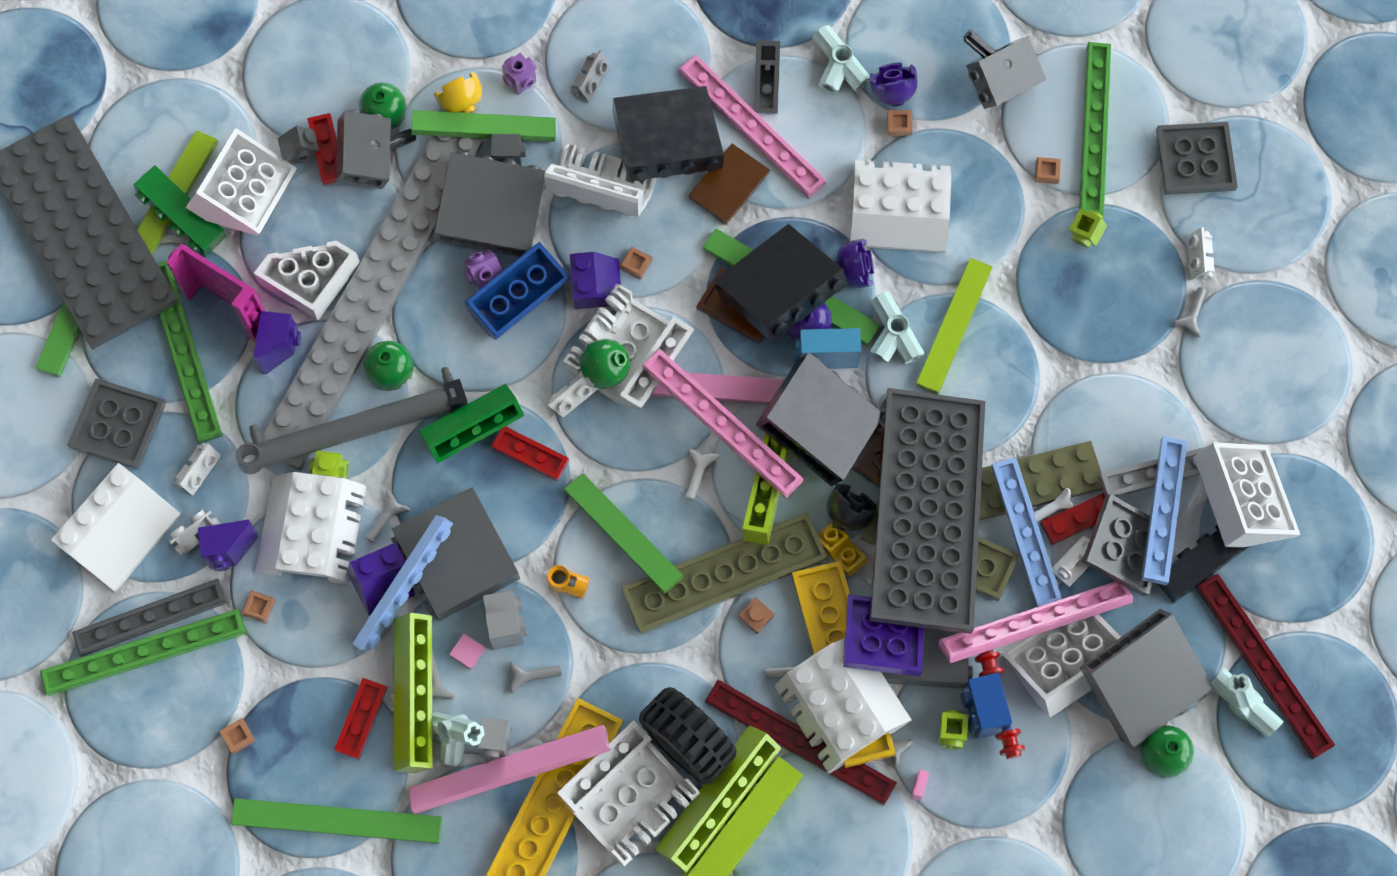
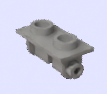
(595, 68)

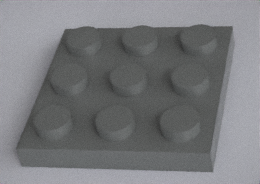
(1196, 158)
(117, 423)
(1119, 544)

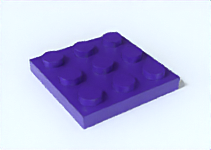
(879, 644)

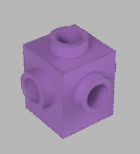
(519, 73)
(482, 268)

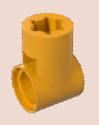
(580, 585)

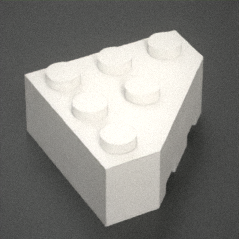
(308, 275)

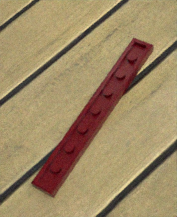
(1265, 666)
(790, 737)

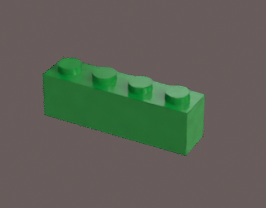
(170, 204)
(471, 423)

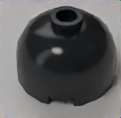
(848, 509)

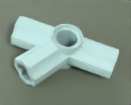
(839, 70)
(889, 340)
(1246, 702)
(455, 733)

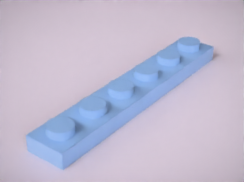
(1164, 510)
(1026, 532)
(407, 577)

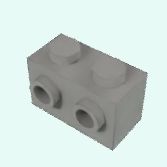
(496, 740)

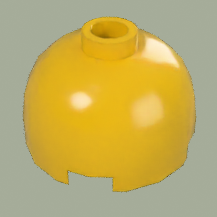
(460, 95)

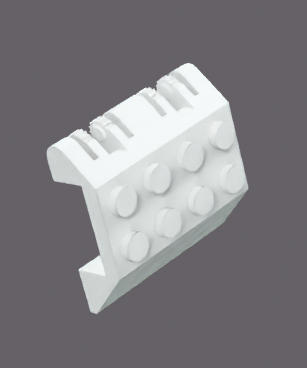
(600, 186)
(901, 206)
(641, 334)
(309, 526)
(840, 704)
(626, 793)

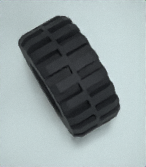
(687, 735)

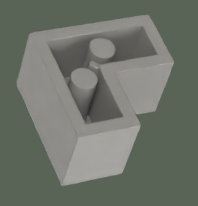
(502, 619)

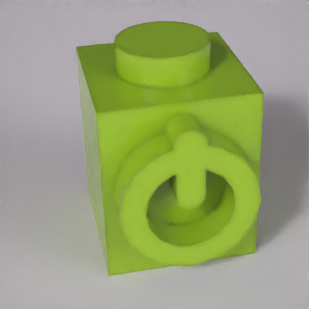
(1087, 228)
(329, 464)
(952, 729)

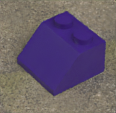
(593, 278)
(275, 340)
(226, 543)
(375, 573)

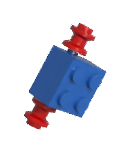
(989, 707)

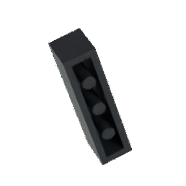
(1198, 564)

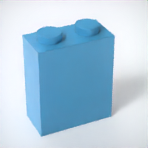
(832, 346)

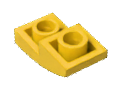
(840, 548)

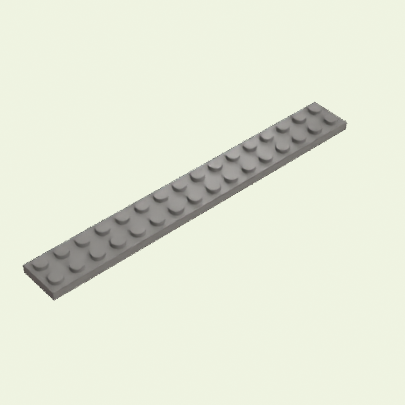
(368, 295)

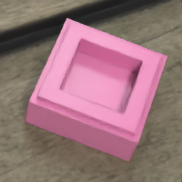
(467, 651)
(919, 785)

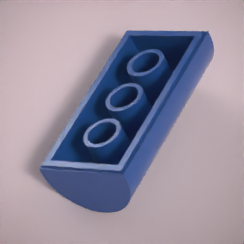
(516, 291)

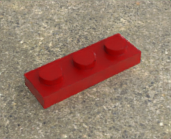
(327, 146)
(530, 453)
(1073, 520)
(360, 718)

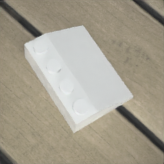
(241, 185)
(1245, 494)
(116, 527)
(1051, 661)

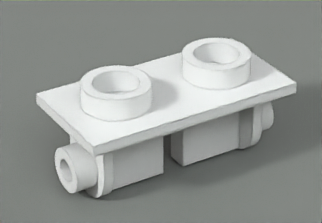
(1199, 245)
(570, 397)
(203, 461)
(185, 536)
(1070, 565)

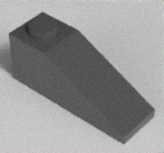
(767, 76)

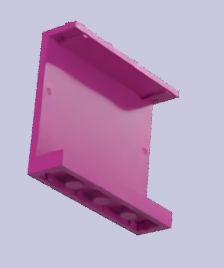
(196, 271)

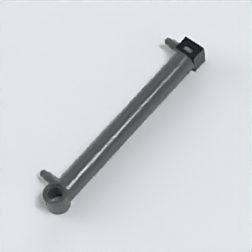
(351, 427)

